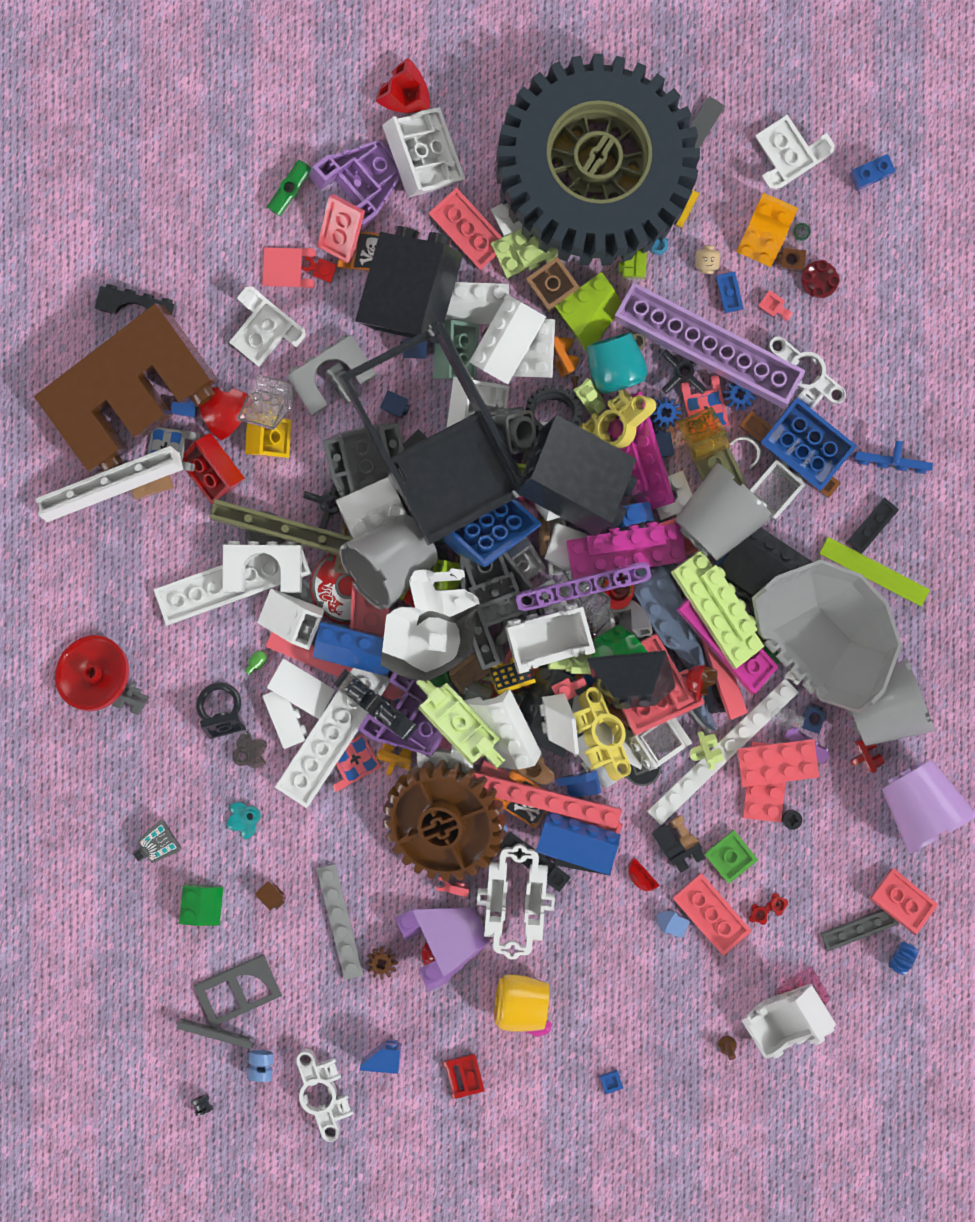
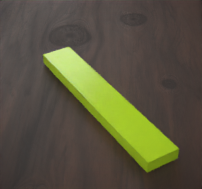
(874, 571)

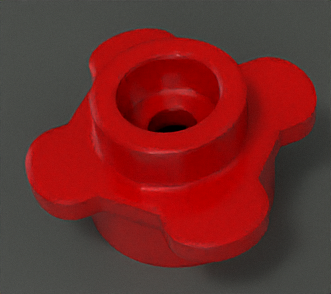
(776, 899)
(762, 919)

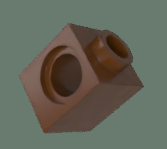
(799, 255)
(271, 895)

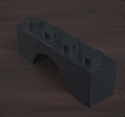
(112, 300)

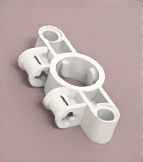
(822, 384)
(326, 1114)

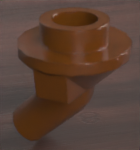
(727, 1046)

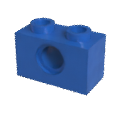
(872, 172)

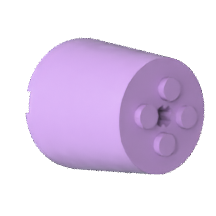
(925, 805)

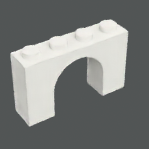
(237, 556)

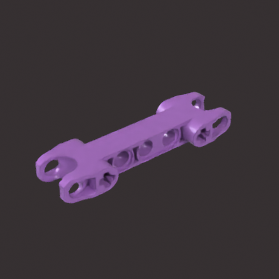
(555, 597)

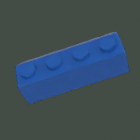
(350, 647)
(578, 843)

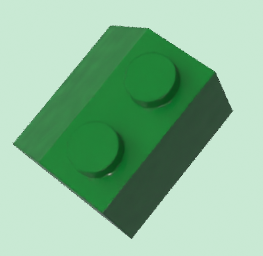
(201, 905)

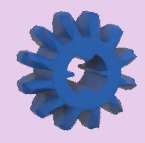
(733, 390)
(666, 406)
(903, 958)

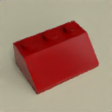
(213, 469)

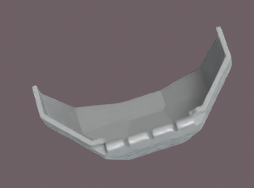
(839, 656)

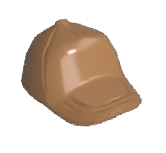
(538, 773)

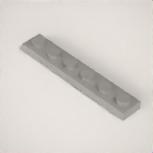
(340, 921)

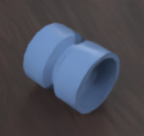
(263, 1059)

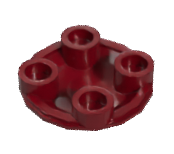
(819, 279)

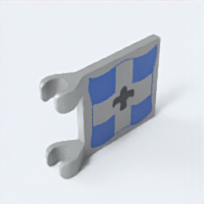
(166, 437)

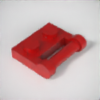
(469, 1073)

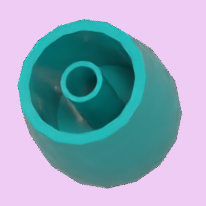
(616, 363)

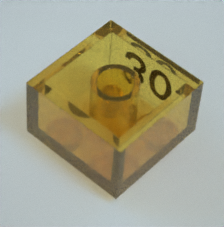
(703, 434)

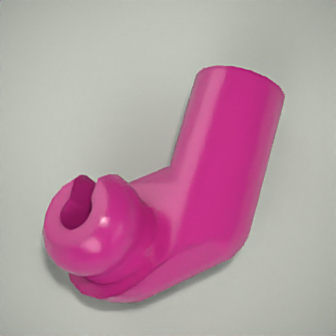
(541, 1032)

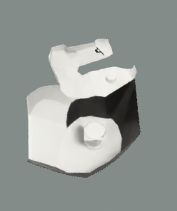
(433, 634)

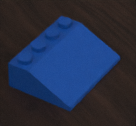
(808, 444)
(493, 533)

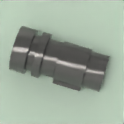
(333, 374)

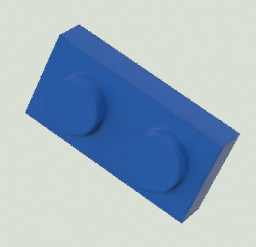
(729, 292)

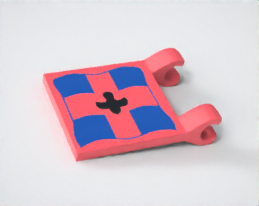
(711, 398)
(356, 762)

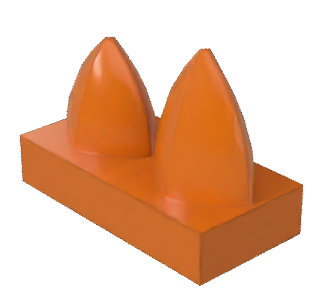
(564, 363)

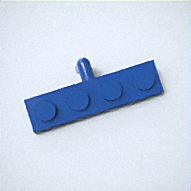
(900, 463)

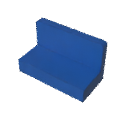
(581, 784)

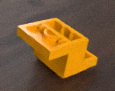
(767, 229)

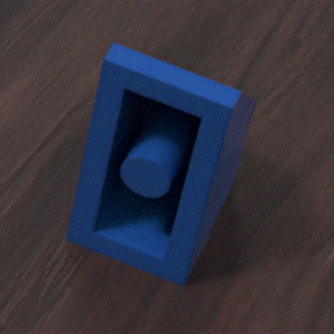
(636, 514)

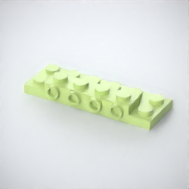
(520, 254)
(719, 608)

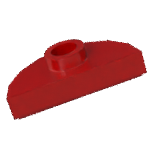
(641, 877)

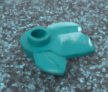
(240, 820)

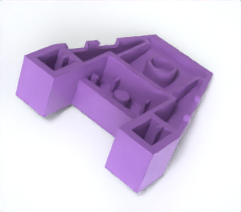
(364, 173)
(426, 736)
(452, 936)

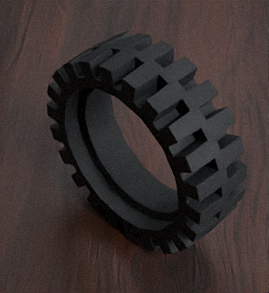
(555, 394)

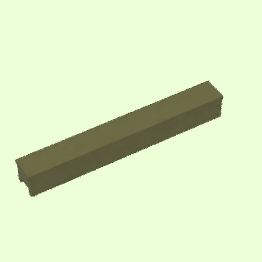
(278, 527)

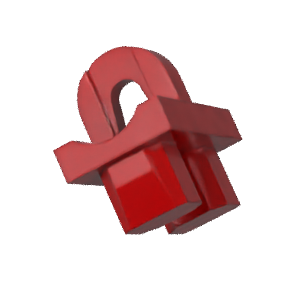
(871, 762)

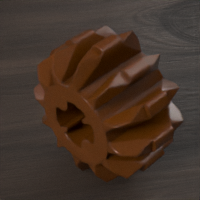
(379, 969)

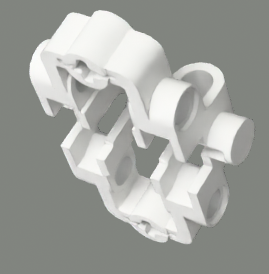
(534, 901)

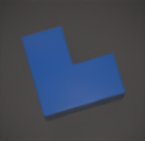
(184, 409)

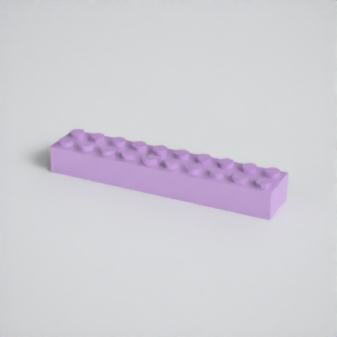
(709, 345)

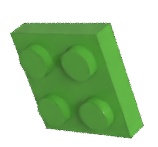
(731, 856)

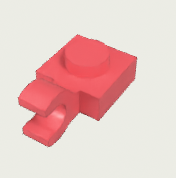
(773, 304)
(568, 687)
(458, 888)

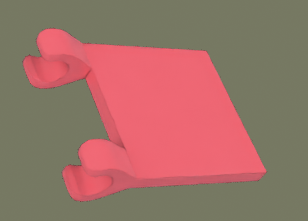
(284, 266)

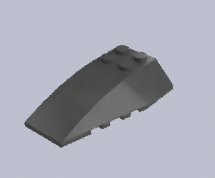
(356, 461)

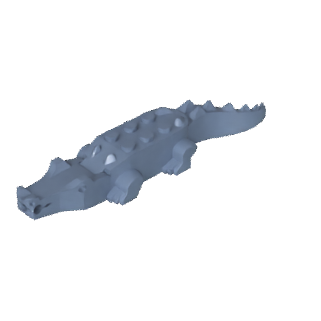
(660, 601)

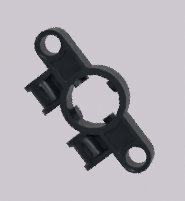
(375, 705)

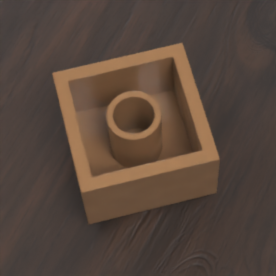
(552, 284)

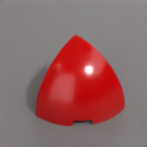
(405, 90)
(222, 411)

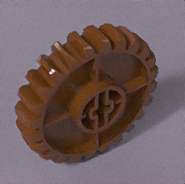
(454, 803)

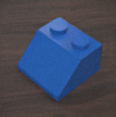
(383, 1058)

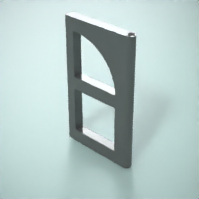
(254, 967)

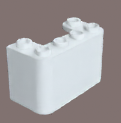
(549, 637)
(789, 1020)

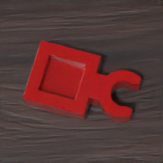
(322, 270)

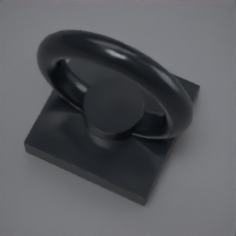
(224, 722)

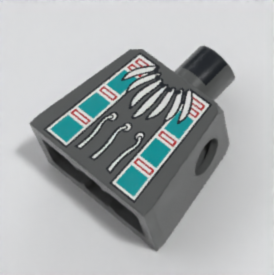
(157, 843)

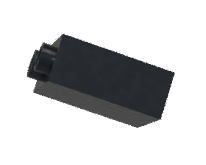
(409, 283)
(578, 476)

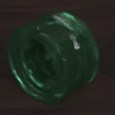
(805, 236)

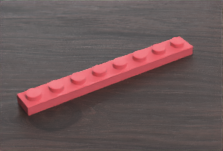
(553, 801)

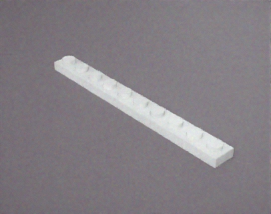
(734, 739)

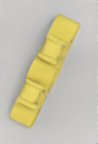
(630, 413)
(602, 755)

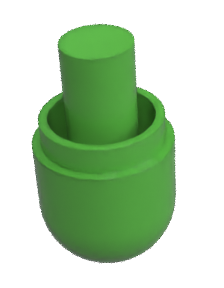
(256, 661)

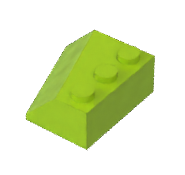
(590, 310)

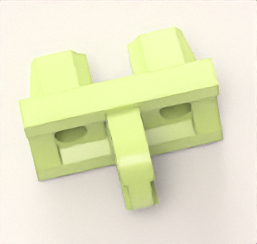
(590, 397)
(703, 751)

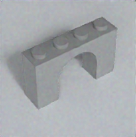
(305, 377)

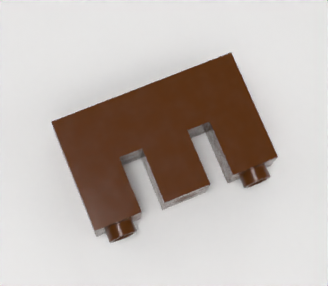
(118, 377)

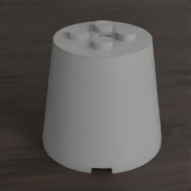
(721, 514)
(386, 559)
(897, 712)

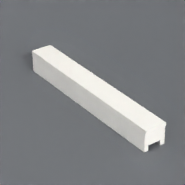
(109, 483)

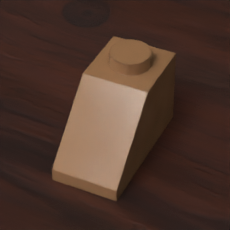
(152, 488)

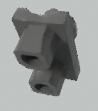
(132, 696)

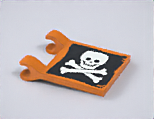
(363, 252)
(525, 813)

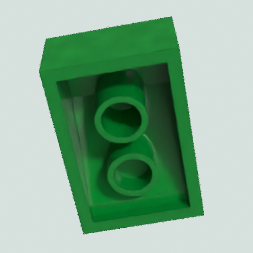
(617, 642)

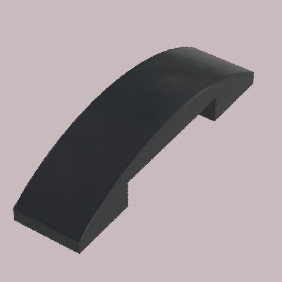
(555, 876)

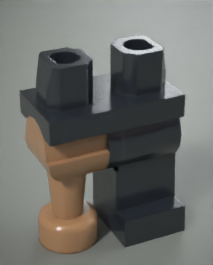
(680, 848)

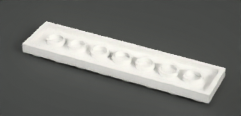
(204, 590)
(327, 742)

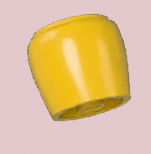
(521, 1003)

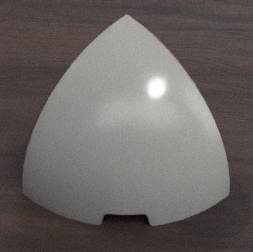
(634, 620)

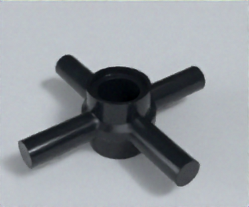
(678, 377)

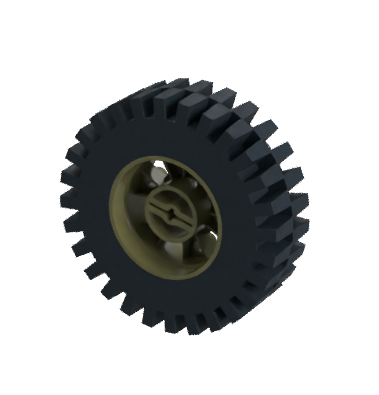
(633, 109)

